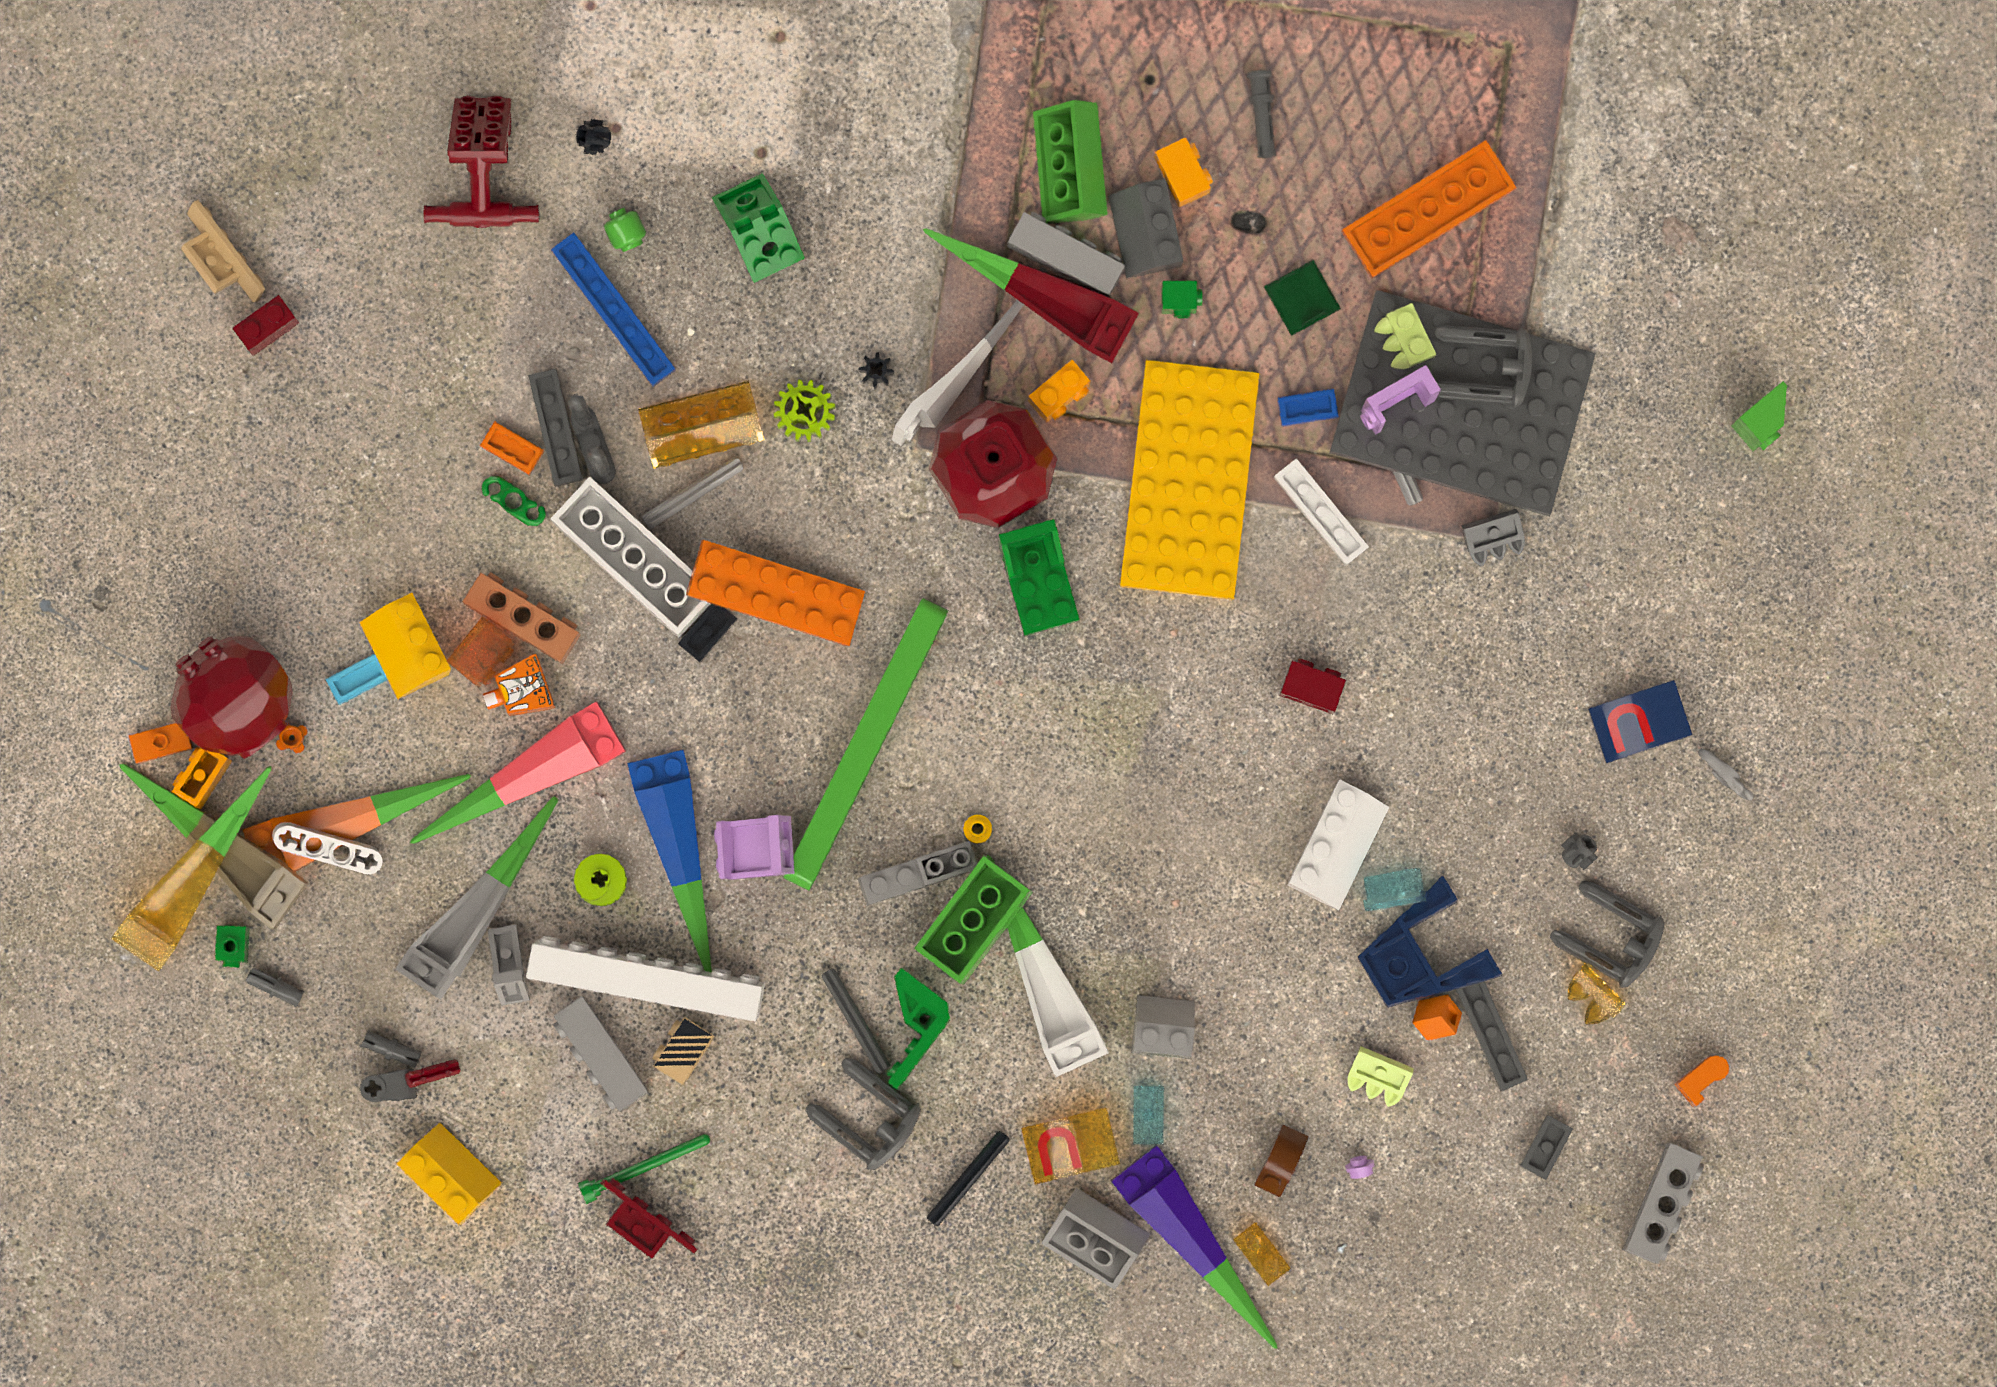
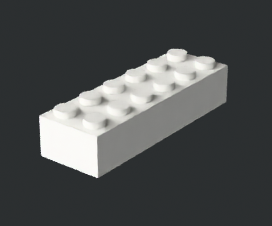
(630, 555)

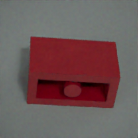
(265, 325)
(1312, 686)

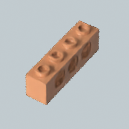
(480, 599)

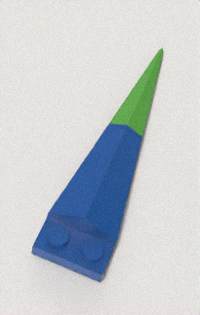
(667, 805)

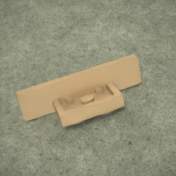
(216, 256)

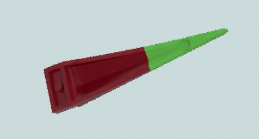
(1081, 314)

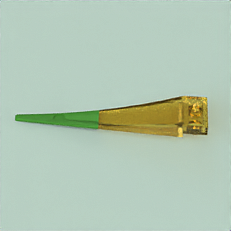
(163, 914)

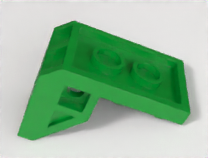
(1038, 577)
(916, 1001)

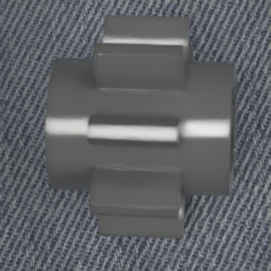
(1579, 851)

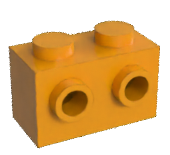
(1182, 171)
(1059, 391)
(200, 776)

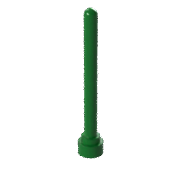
(593, 1188)

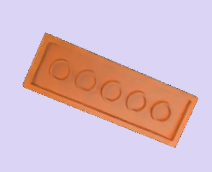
(1428, 209)
(775, 593)

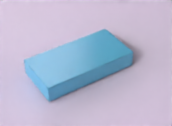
(356, 679)

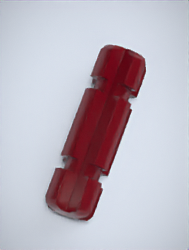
(432, 1073)

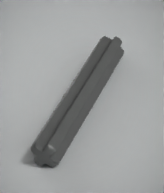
(855, 1020)

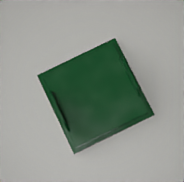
(1302, 297)

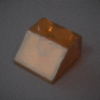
(481, 653)

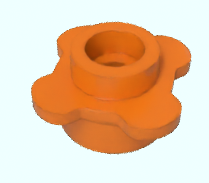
(296, 744)

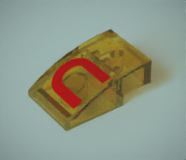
(1070, 1146)

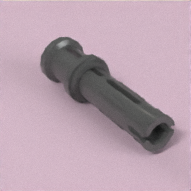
(1261, 100)

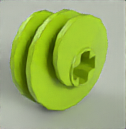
(606, 866)

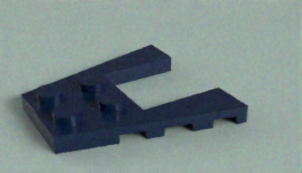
(1401, 969)

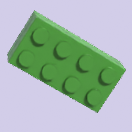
(973, 920)

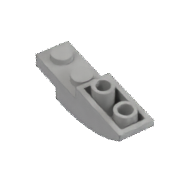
(917, 873)

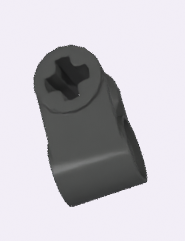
(392, 1084)

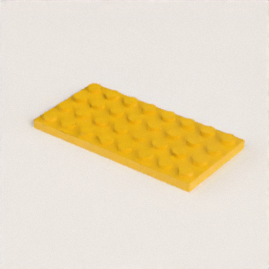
(1189, 480)

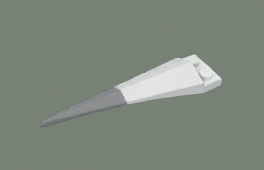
(936, 401)

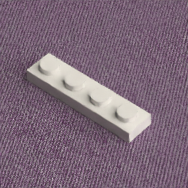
(1321, 512)

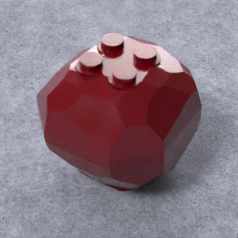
(993, 464)
(231, 696)

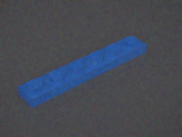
(613, 309)

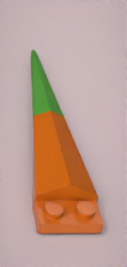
(346, 819)

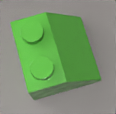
(1762, 421)

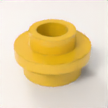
(977, 838)

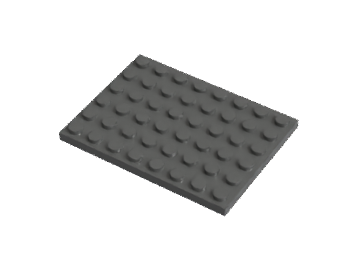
(1460, 443)

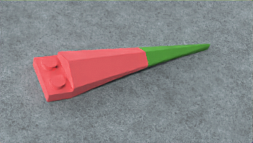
(565, 752)

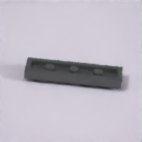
(555, 427)
(1492, 1035)

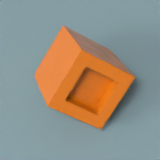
(1437, 1017)

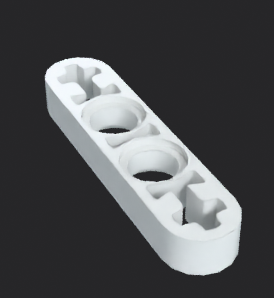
(329, 843)

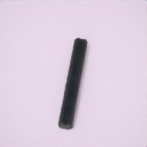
(968, 1178)

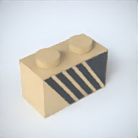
(683, 1050)

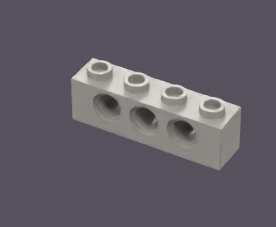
(1638, 1241)

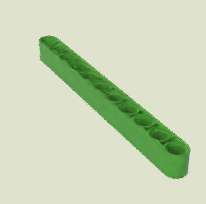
(866, 743)

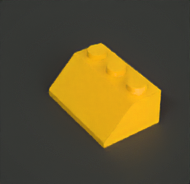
(405, 646)
(449, 1173)

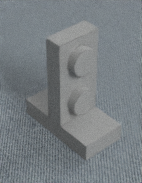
(507, 965)

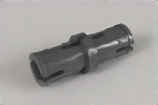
(391, 1049)

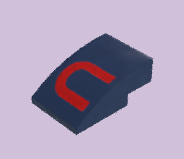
(1640, 721)

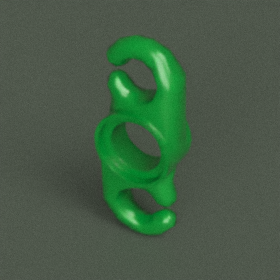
(519, 513)

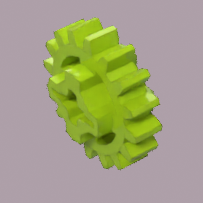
(815, 403)

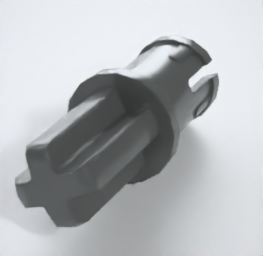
(274, 986)

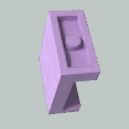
(1418, 382)
(754, 847)

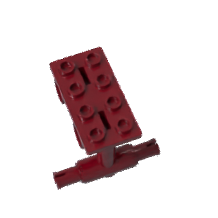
(478, 139)

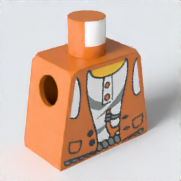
(521, 689)

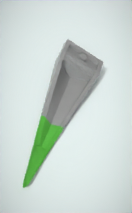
(449, 944)

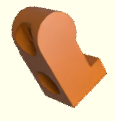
(1709, 1070)

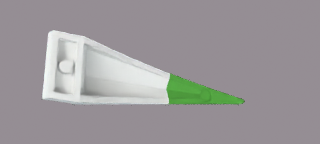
(1062, 1021)

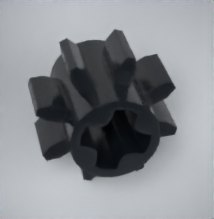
(593, 136)
(877, 362)

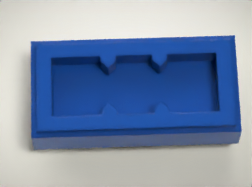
(1307, 407)

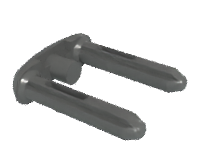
(1517, 367)
(591, 440)
(1640, 952)
(894, 1137)

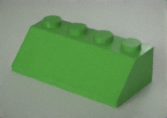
(1070, 162)

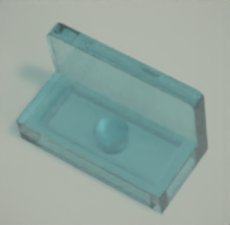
(1394, 889)
(1148, 1115)

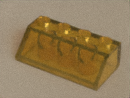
(701, 424)

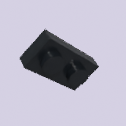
(707, 632)

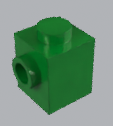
(1181, 298)
(232, 945)

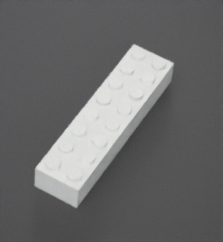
(645, 979)

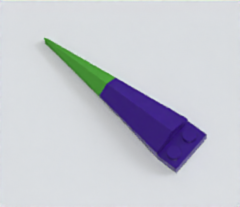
(1165, 1204)

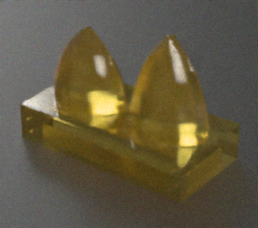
(1605, 1000)
(1261, 1254)

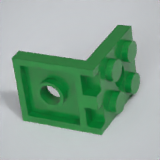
(755, 219)

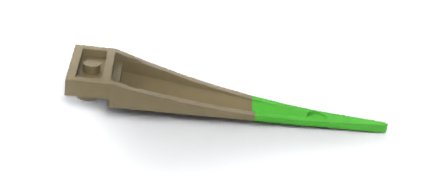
(254, 875)

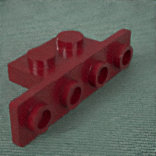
(641, 1227)

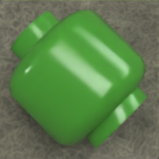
(624, 229)

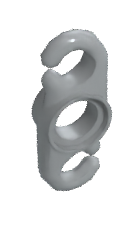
(1725, 774)

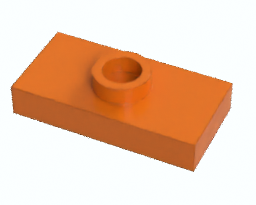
(512, 448)
(159, 743)

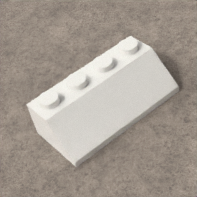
(1338, 845)

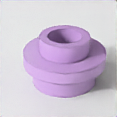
(1360, 1167)

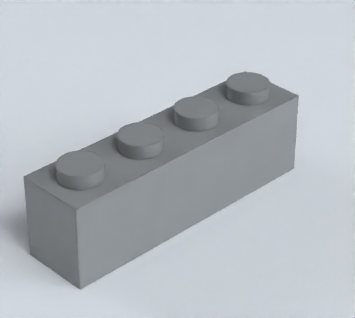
(1066, 255)
(601, 1054)

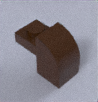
(1281, 1160)

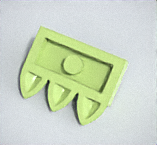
(1407, 337)
(1380, 1074)

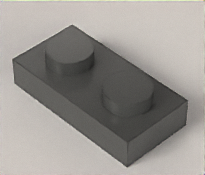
(1546, 1147)

